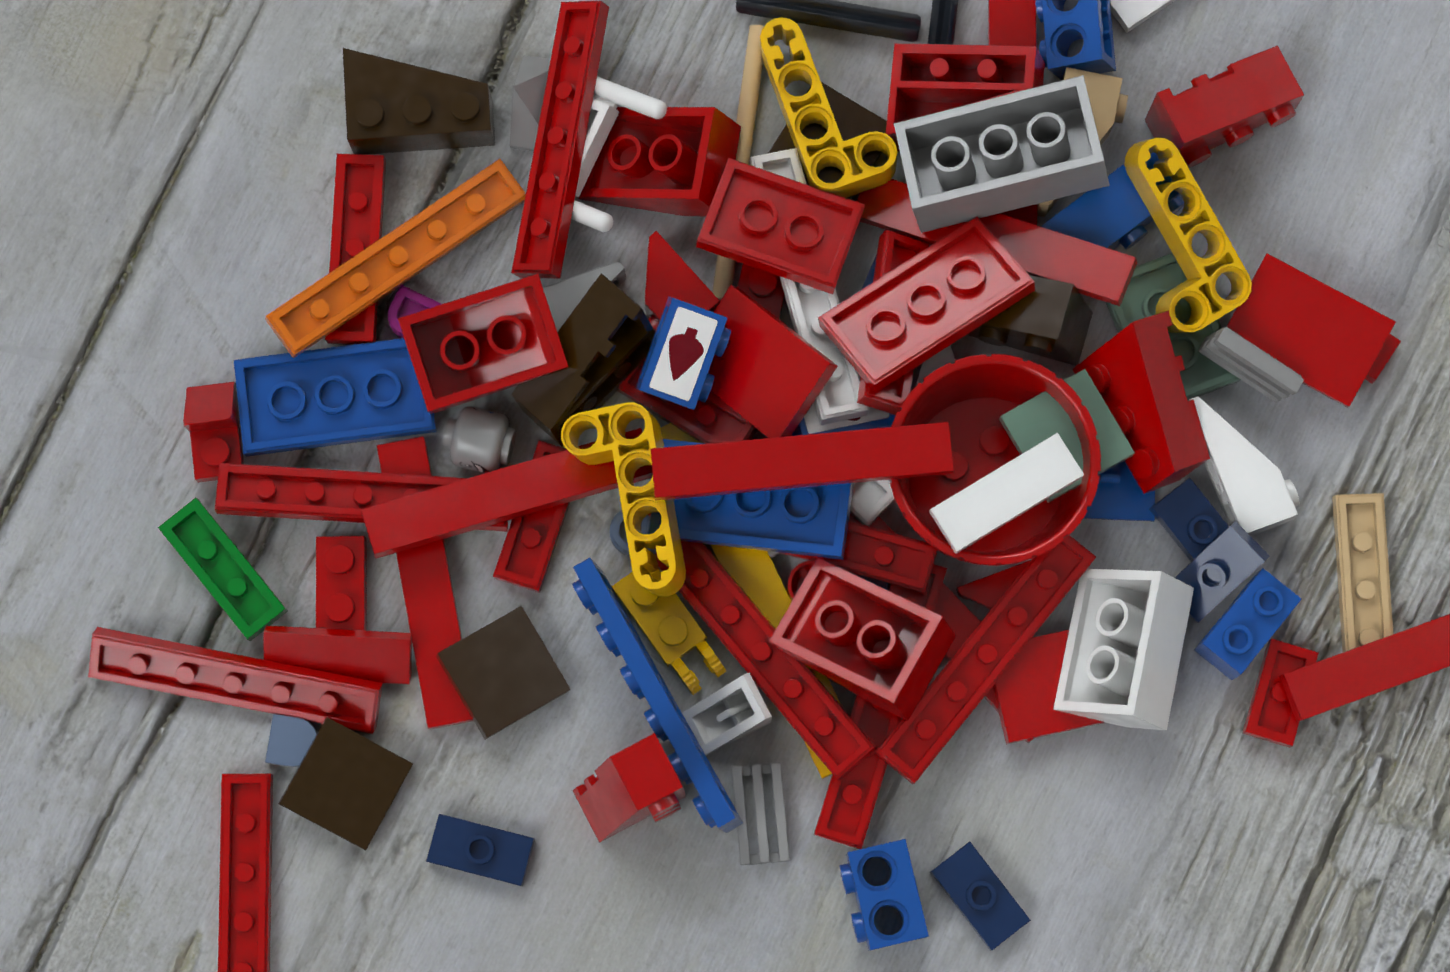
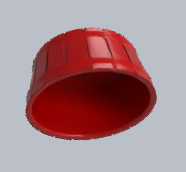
(972, 399)

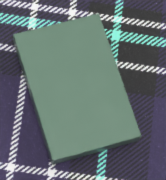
(1145, 288)

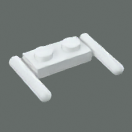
(602, 117)

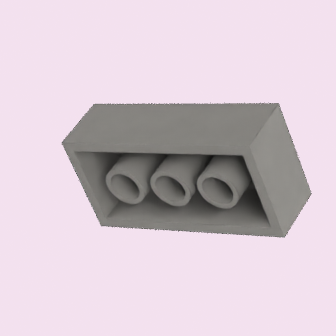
(1001, 154)

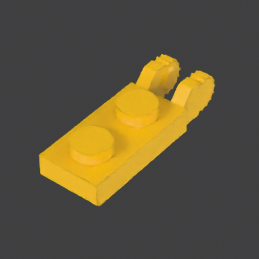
(668, 628)

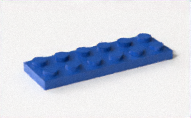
(646, 681)

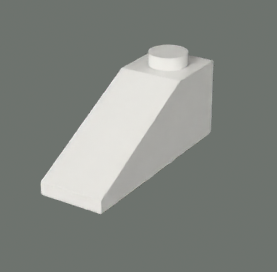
(1244, 478)

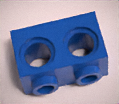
(1086, 21)
(1247, 624)
(898, 893)

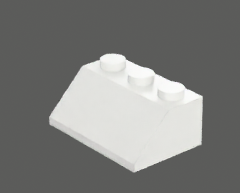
(1124, 647)

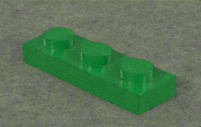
(222, 569)

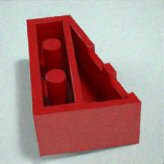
(951, 76)
(1226, 106)
(1148, 400)
(630, 788)

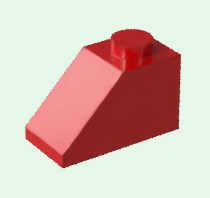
(671, 277)

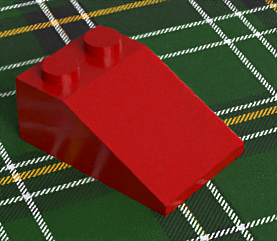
(664, 162)
(483, 343)
(864, 637)

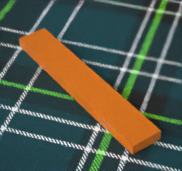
(395, 258)

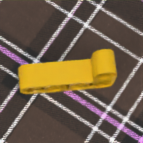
(815, 108)
(1179, 231)
(635, 501)

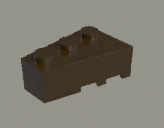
(412, 107)
(1044, 323)
(602, 345)

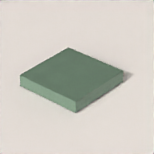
(1044, 417)

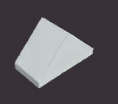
(728, 714)

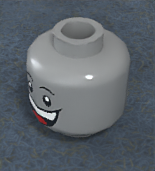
(479, 439)

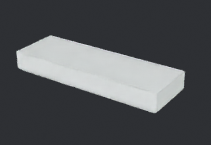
(1006, 493)

